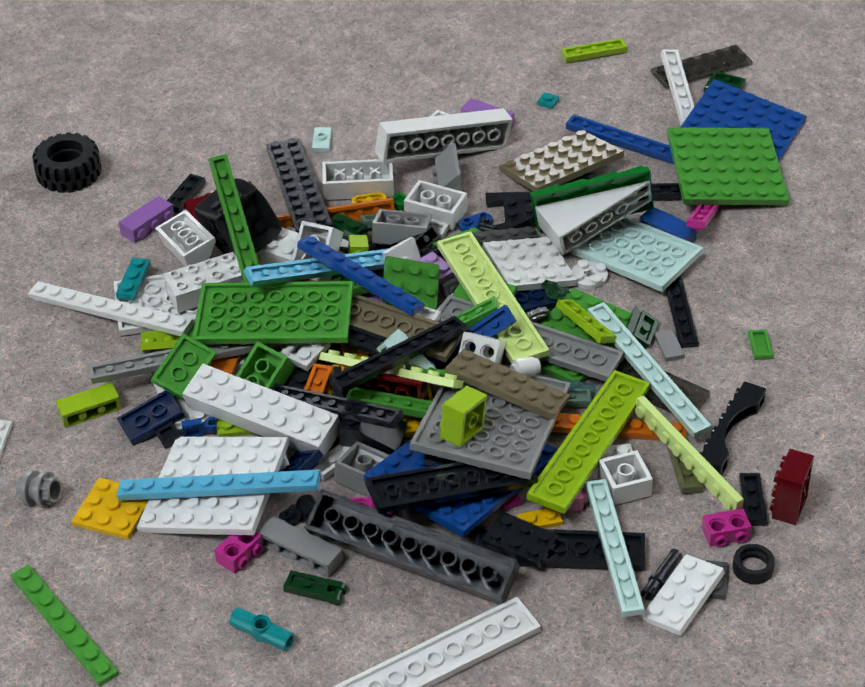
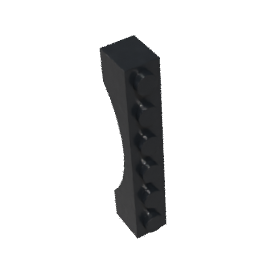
(746, 402)

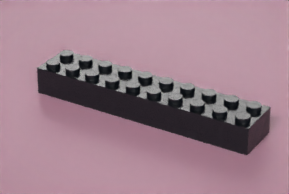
(413, 547)

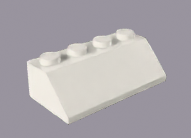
(186, 238)

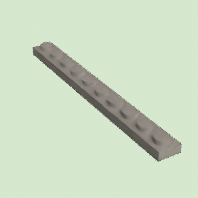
(151, 362)

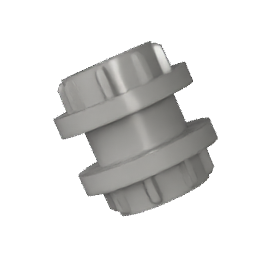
(38, 488)

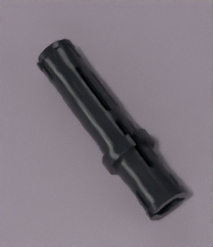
(658, 578)

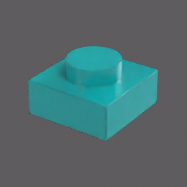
(548, 100)

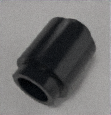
(305, 505)

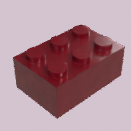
(791, 486)

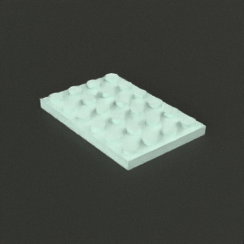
(640, 253)

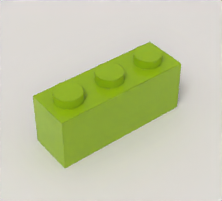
(88, 405)

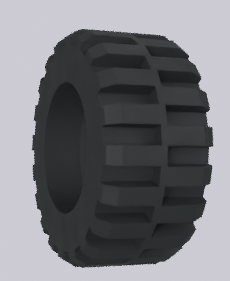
(66, 162)

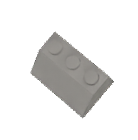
(446, 169)
(354, 464)

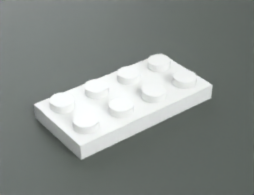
(683, 594)

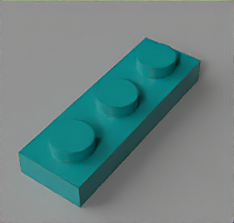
(133, 279)

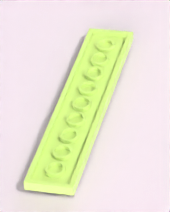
(482, 282)

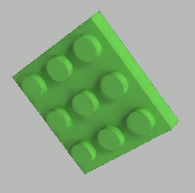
(414, 278)

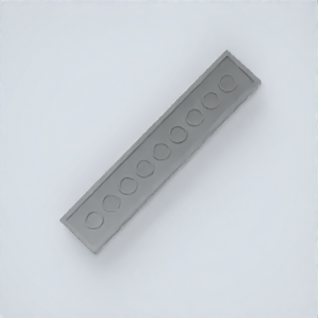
(564, 349)

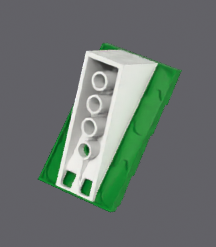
(587, 207)

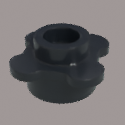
(291, 515)

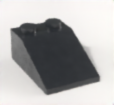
(375, 436)

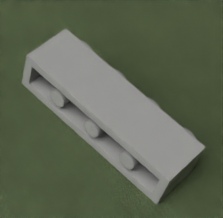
(301, 547)

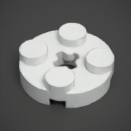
(598, 270)

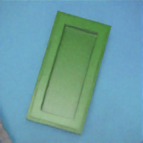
(760, 344)

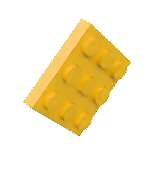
(106, 514)

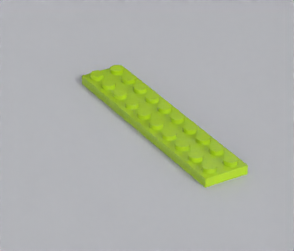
(587, 442)

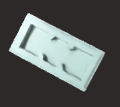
(321, 139)

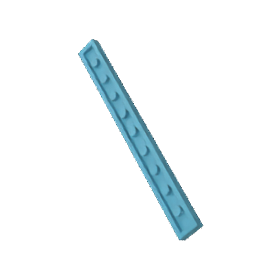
(308, 268)
(219, 485)

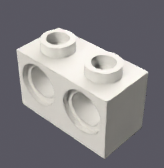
(482, 344)

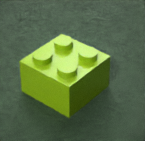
(463, 416)

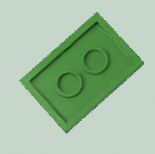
(182, 365)

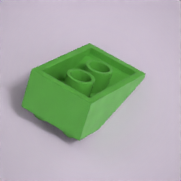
(266, 367)

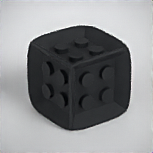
(260, 217)

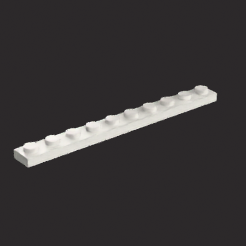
(111, 309)

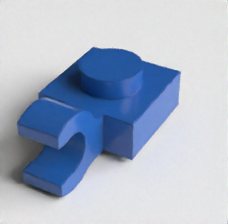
(196, 427)

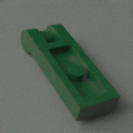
(315, 587)

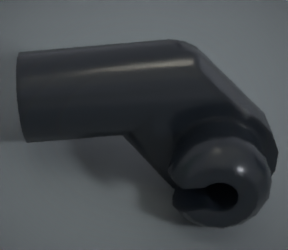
(483, 225)

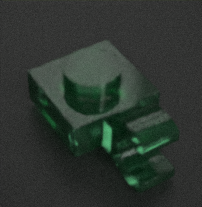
(554, 291)

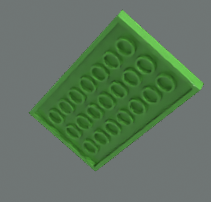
(274, 313)

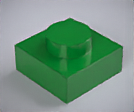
(399, 201)

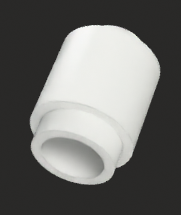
(528, 366)

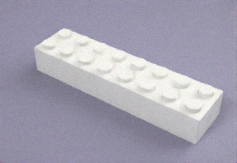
(431, 135)
(261, 410)

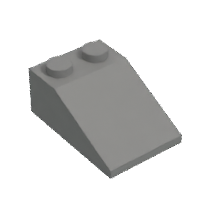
(394, 225)

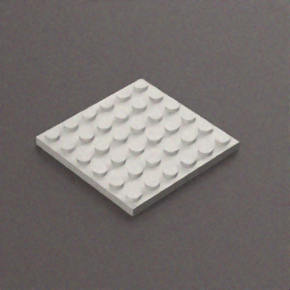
(214, 513)

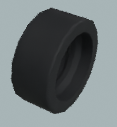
(750, 576)

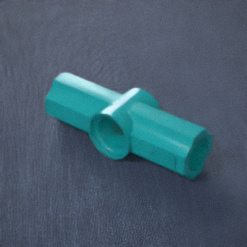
(261, 628)

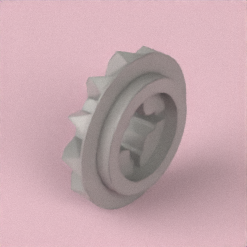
(538, 315)

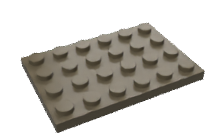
(561, 161)

